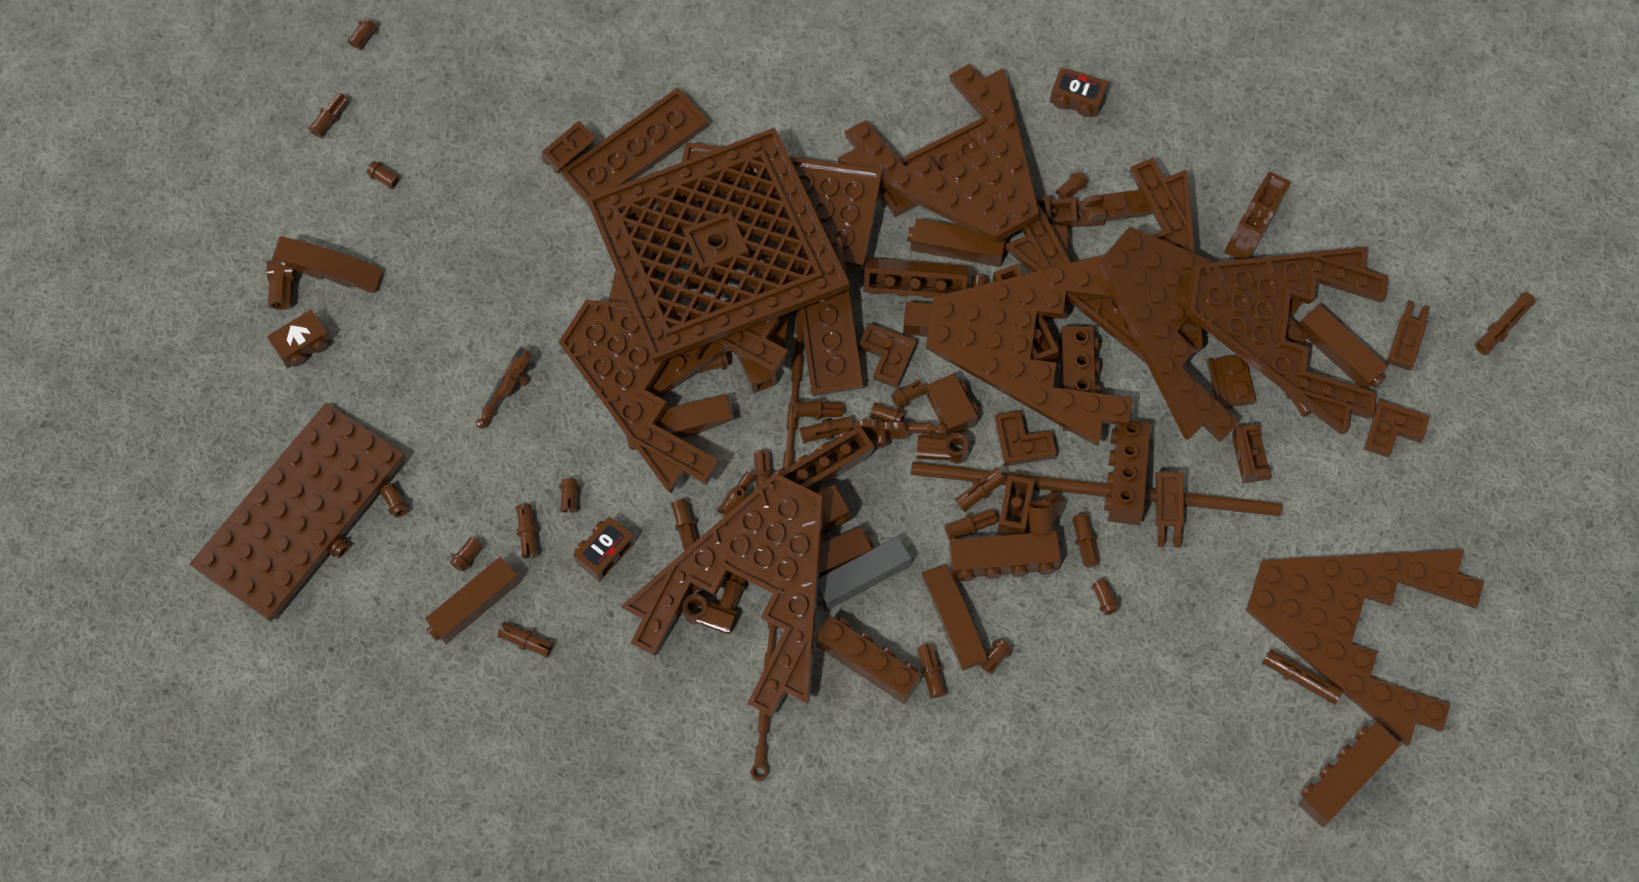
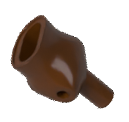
(736, 494)

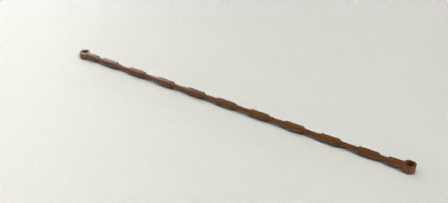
(788, 460)

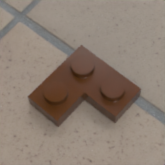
(894, 353)
(1392, 421)
(1018, 447)

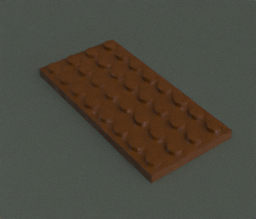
(840, 194)
(298, 511)

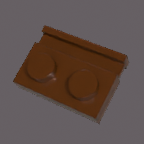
(1231, 381)

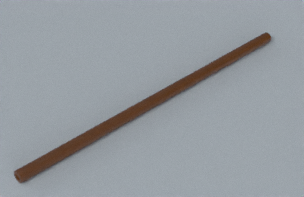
(1098, 489)

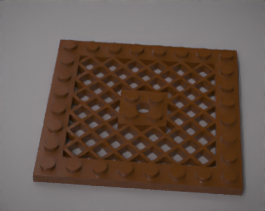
(733, 316)

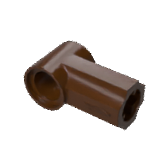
(280, 285)
(940, 447)
(1044, 512)
(711, 616)

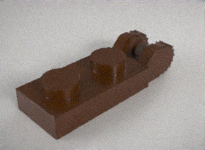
(1117, 206)
(1407, 338)
(1169, 505)

